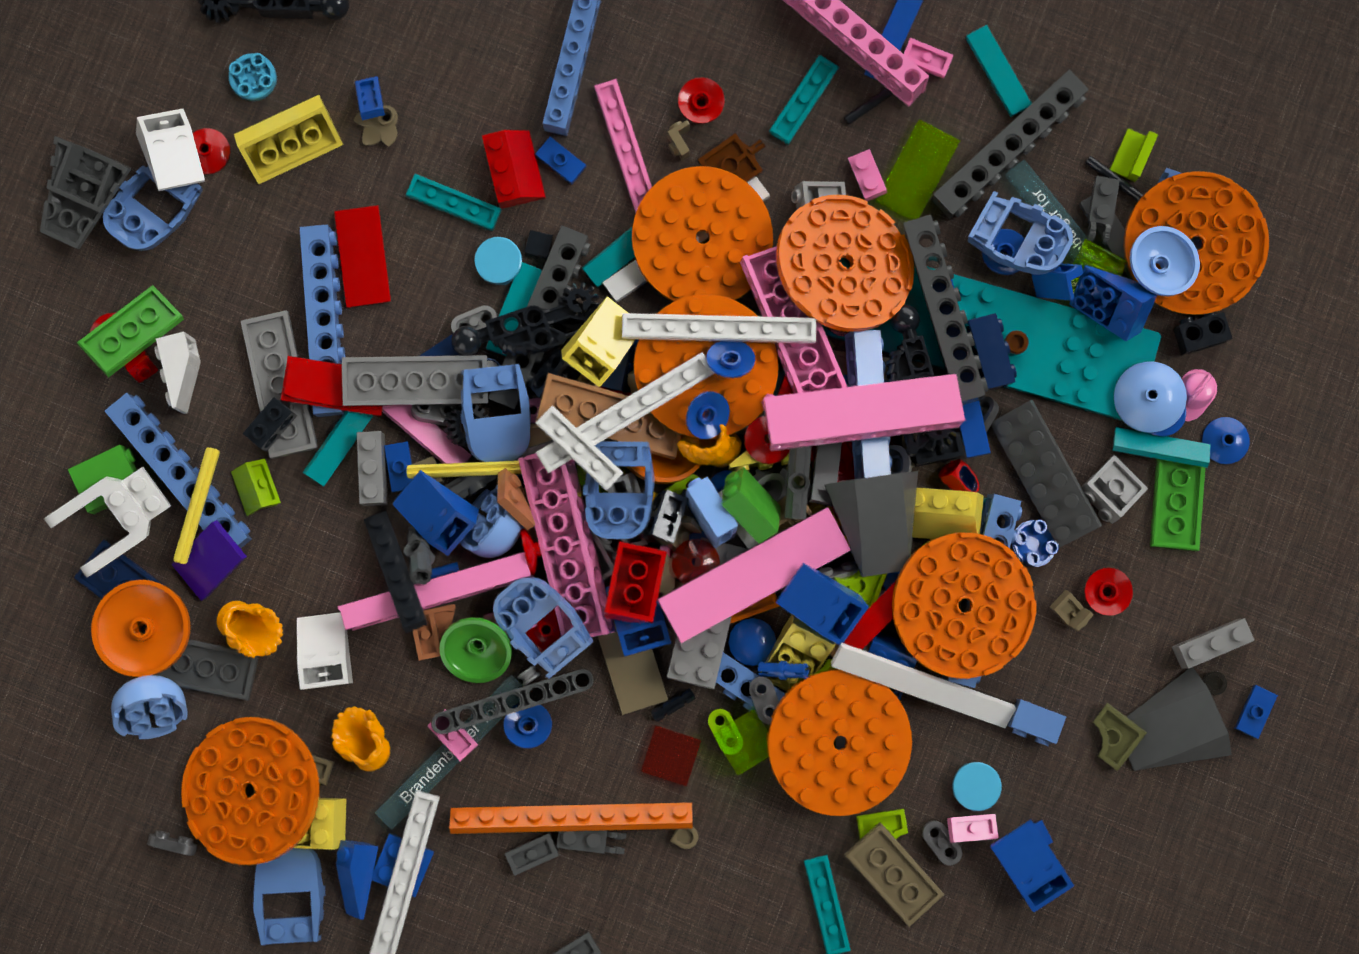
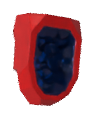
(959, 476)

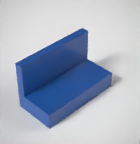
(1057, 282)

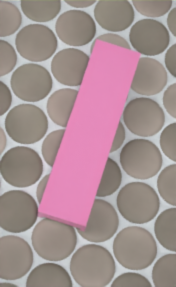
(864, 46)
(805, 364)
(863, 412)
(566, 543)
(752, 574)
(439, 591)

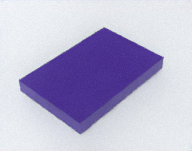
(210, 560)

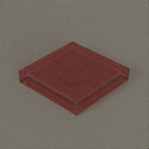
(671, 755)

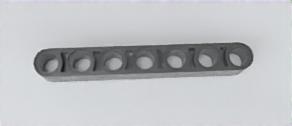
(523, 697)

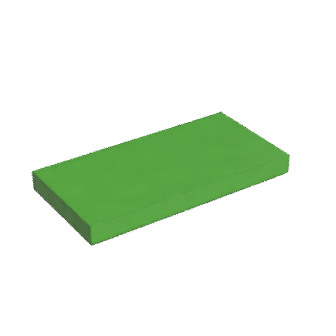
(130, 331)
(1177, 506)

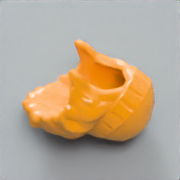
(716, 451)
(250, 628)
(360, 739)

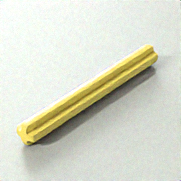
(464, 469)
(196, 505)

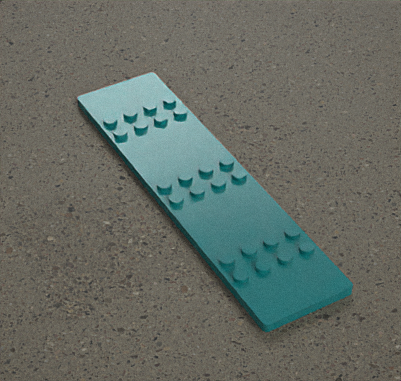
(1067, 352)

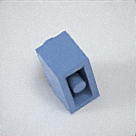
(1036, 722)

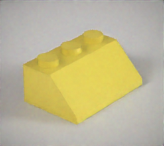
(946, 512)

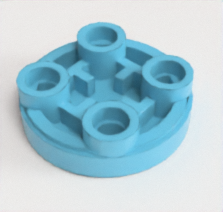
(252, 77)
(498, 260)
(976, 786)

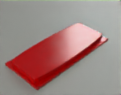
(362, 256)
(318, 385)

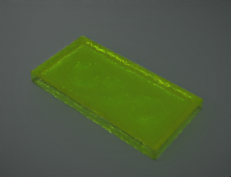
(918, 170)

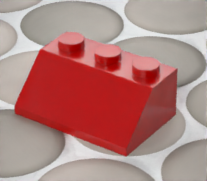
(513, 167)
(635, 583)

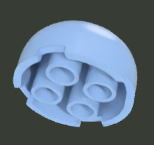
(493, 533)
(144, 695)

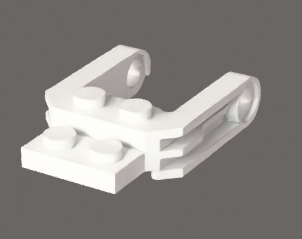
(131, 501)

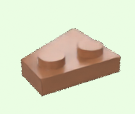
(513, 499)
(428, 637)

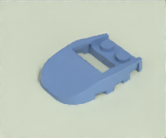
(134, 223)
(1041, 249)
(500, 436)
(620, 513)
(527, 603)
(292, 872)

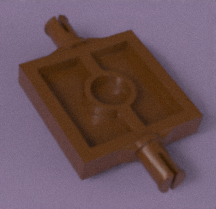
(735, 158)

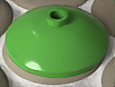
(471, 660)

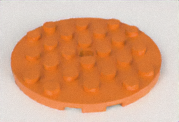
(691, 203)
(1230, 232)
(824, 288)
(742, 393)
(929, 611)
(844, 778)
(285, 784)

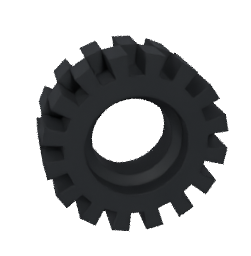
(453, 424)

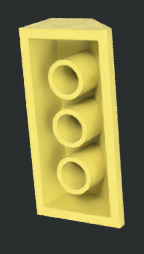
(288, 139)

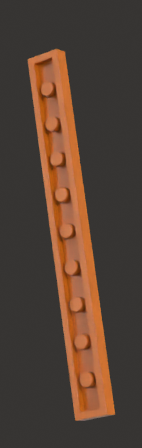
(571, 818)

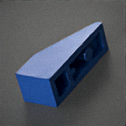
(355, 872)

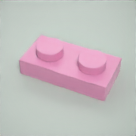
(928, 57)
(867, 175)
(457, 742)
(972, 828)

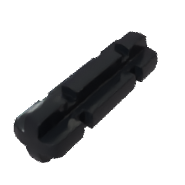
(673, 705)

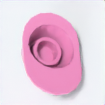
(1200, 391)

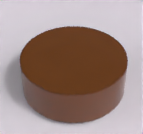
(1017, 342)

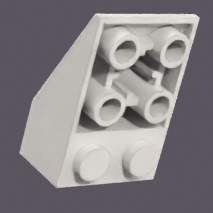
(169, 149)
(180, 368)
(323, 651)

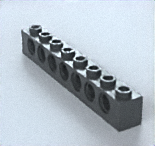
(1066, 86)
(915, 231)
(566, 240)

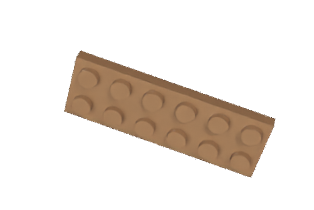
(582, 402)

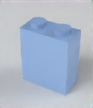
(709, 513)

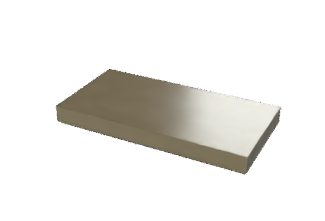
(634, 676)
(894, 874)

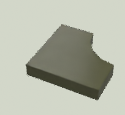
(1118, 736)

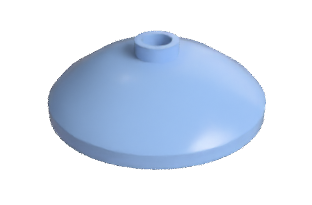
(1172, 252)
(1138, 408)

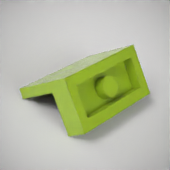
(1133, 154)
(255, 486)

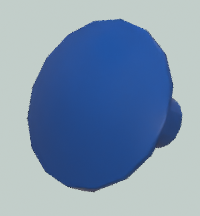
(1034, 543)
(751, 641)

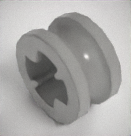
(529, 675)

